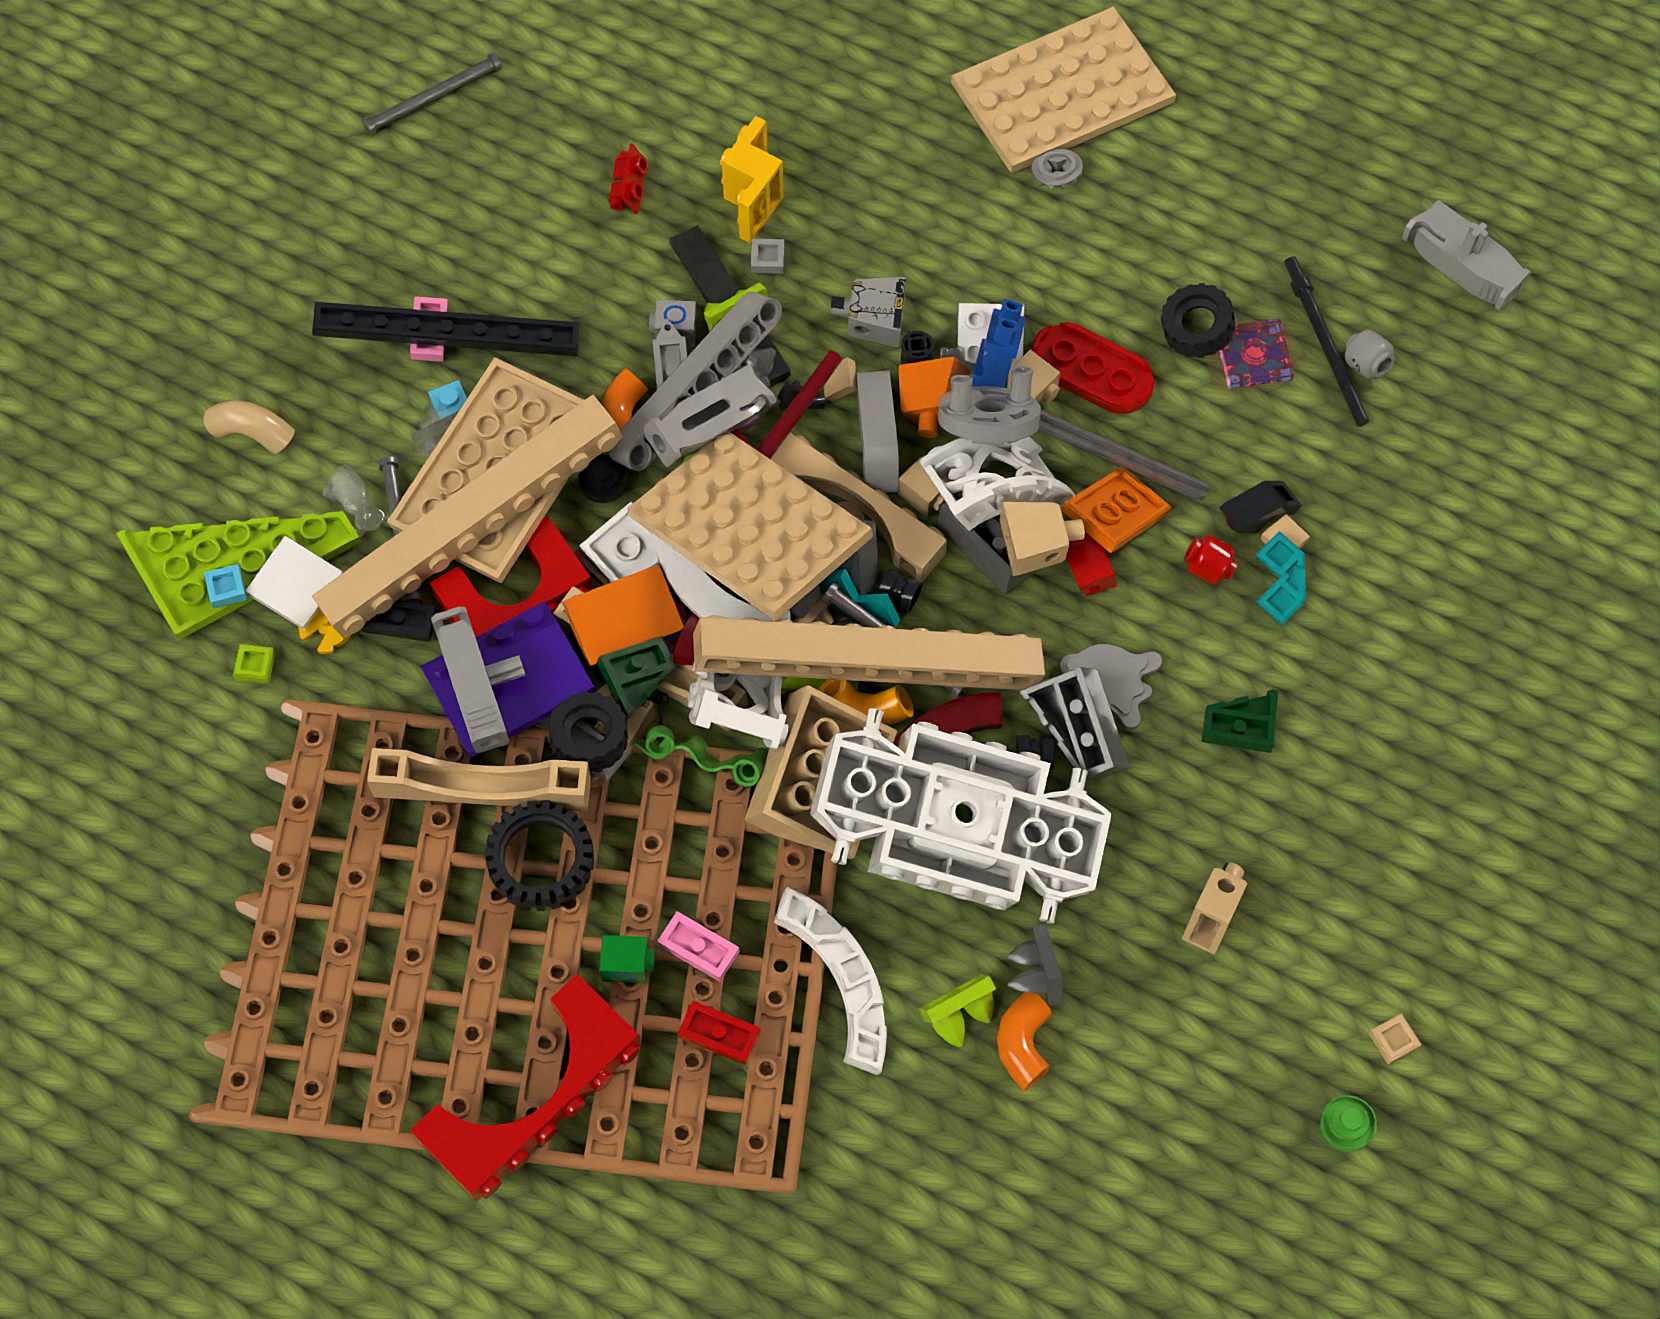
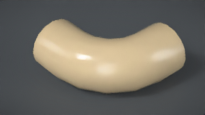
(249, 420)

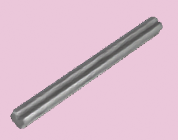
(1123, 456)

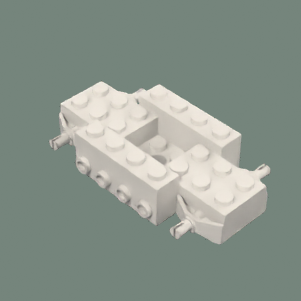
(910, 802)

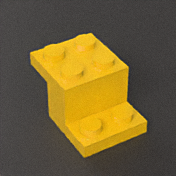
(752, 178)

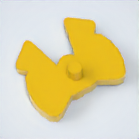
(331, 636)

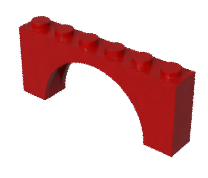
(483, 1154)

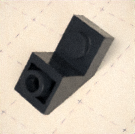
(1258, 505)

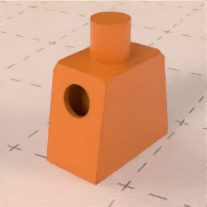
(922, 388)

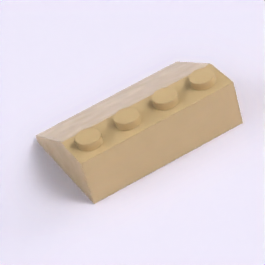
(792, 771)

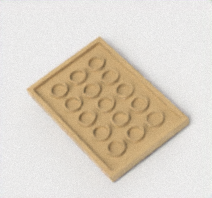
(1063, 89)
(492, 423)
(750, 524)

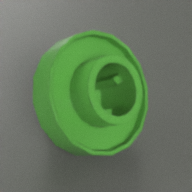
(1348, 1123)

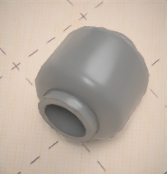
(1369, 354)

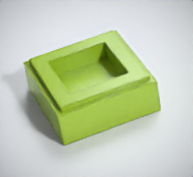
(254, 664)

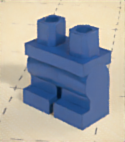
(1000, 345)

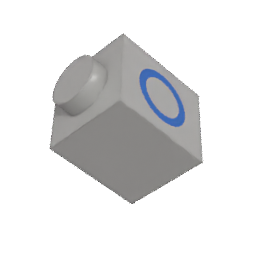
(681, 315)

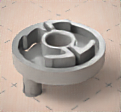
(991, 413)

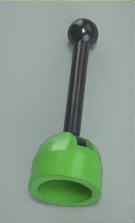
(660, 732)

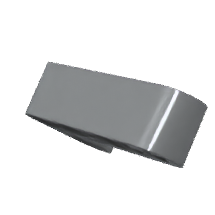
(878, 431)

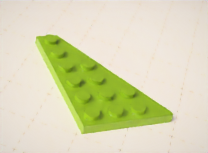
(176, 558)

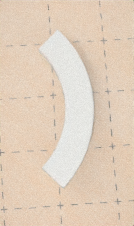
(698, 589)
(851, 971)

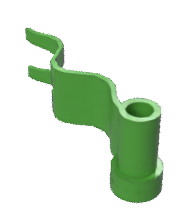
(746, 768)

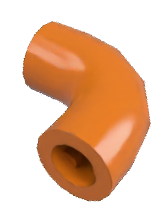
(623, 396)
(1016, 1039)

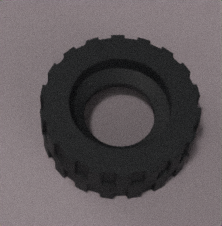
(1192, 298)
(582, 707)

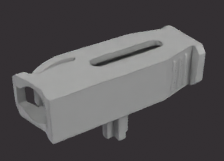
(1467, 255)
(708, 415)
(474, 680)

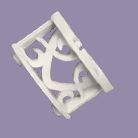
(981, 502)
(761, 720)

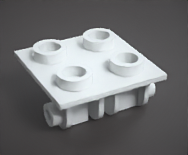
(974, 325)

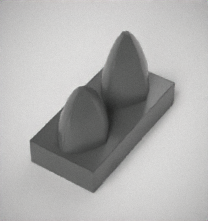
(1045, 975)

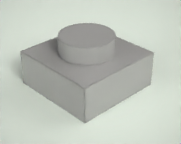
(767, 256)

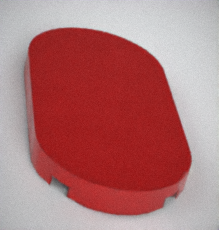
(1096, 367)

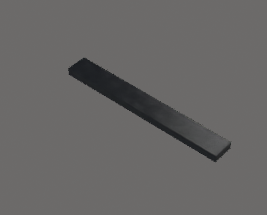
(445, 329)

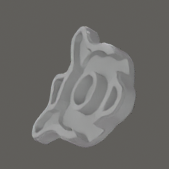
(1120, 677)

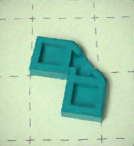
(1289, 591)
(876, 604)

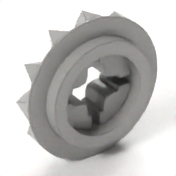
(1057, 159)

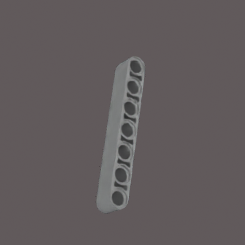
(708, 363)

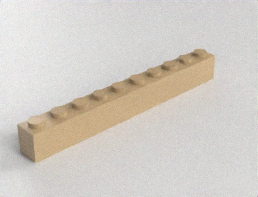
(467, 516)
(867, 653)

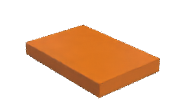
(1116, 509)
(623, 614)

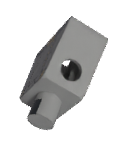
(873, 309)

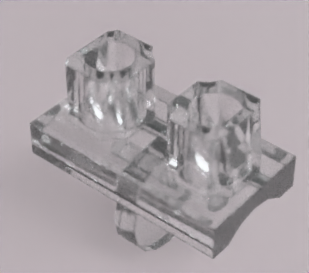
(432, 430)

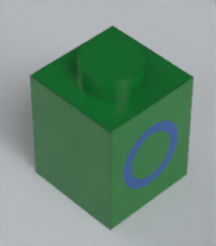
(625, 959)

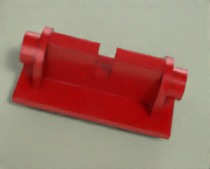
(630, 168)

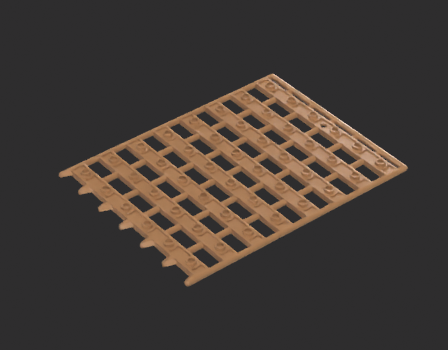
(322, 1054)

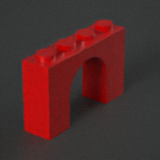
(553, 560)

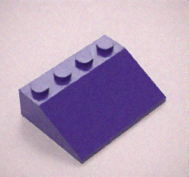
(548, 664)

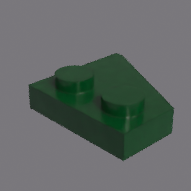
(636, 672)
(1242, 723)

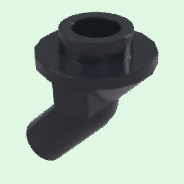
(790, 391)

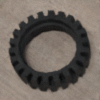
(526, 817)

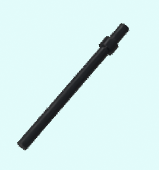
(1303, 289)

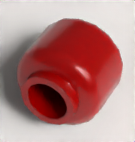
(1210, 559)

